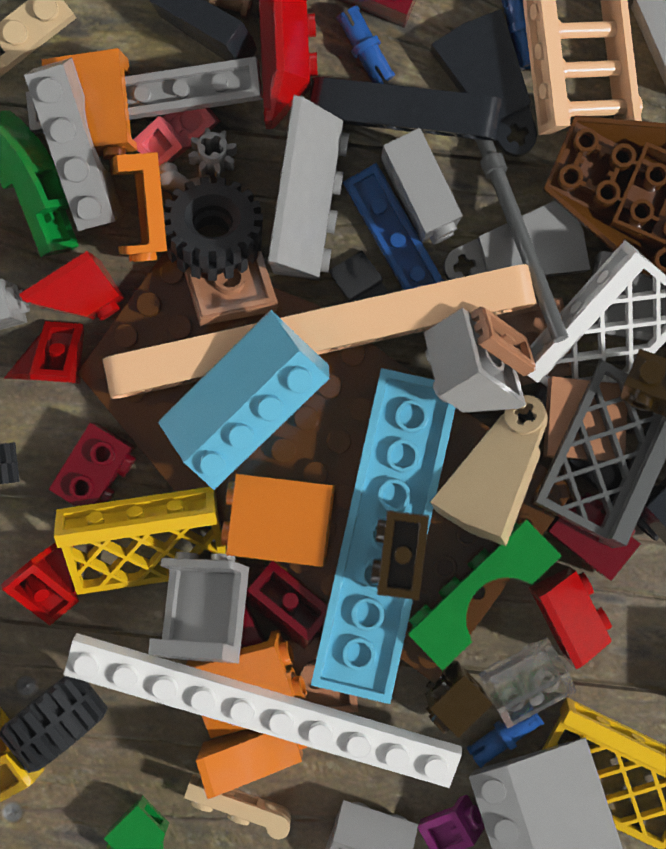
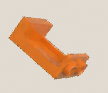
(106, 101)
(149, 203)
(278, 520)
(260, 665)

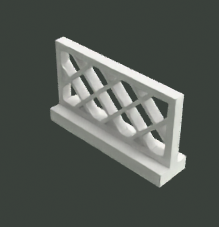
(590, 304)

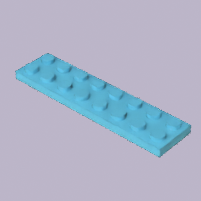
(396, 473)

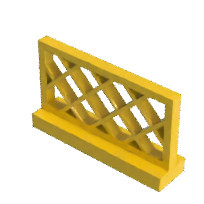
(138, 520)
(626, 743)

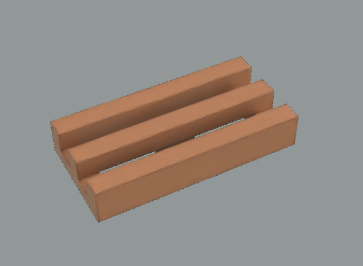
(503, 341)

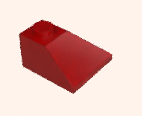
(77, 289)

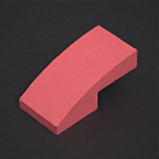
(173, 133)

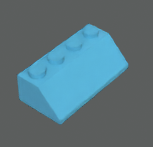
(243, 399)

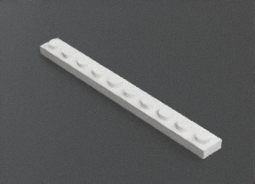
(262, 710)

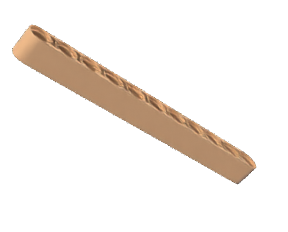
(326, 328)

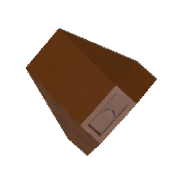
(615, 183)

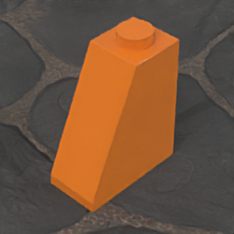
(243, 758)

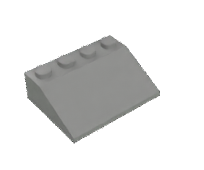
(307, 192)
(546, 801)

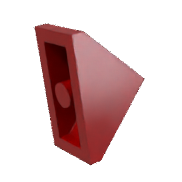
(52, 355)
(44, 585)

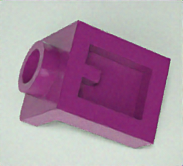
(453, 827)

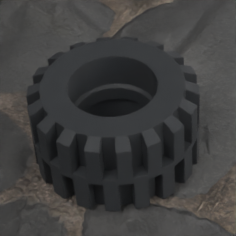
(53, 722)

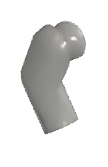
(172, 179)

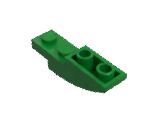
(34, 177)

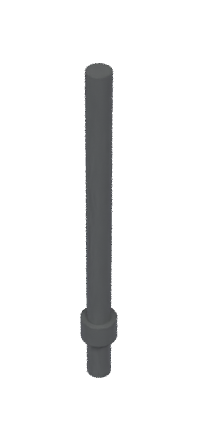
(494, 169)

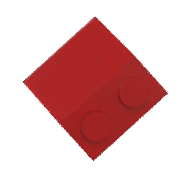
(572, 616)

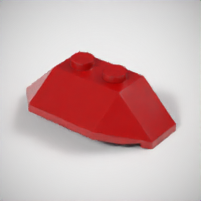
(285, 55)

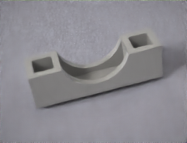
(63, 118)

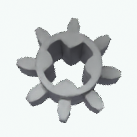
(212, 144)

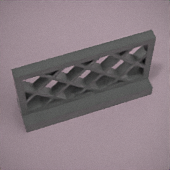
(636, 478)

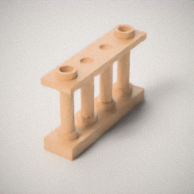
(551, 70)

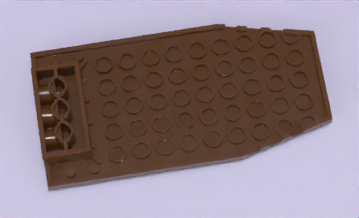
(314, 445)

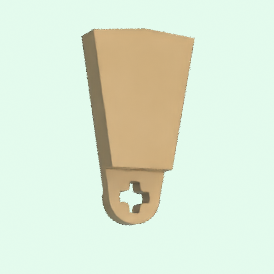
(495, 476)

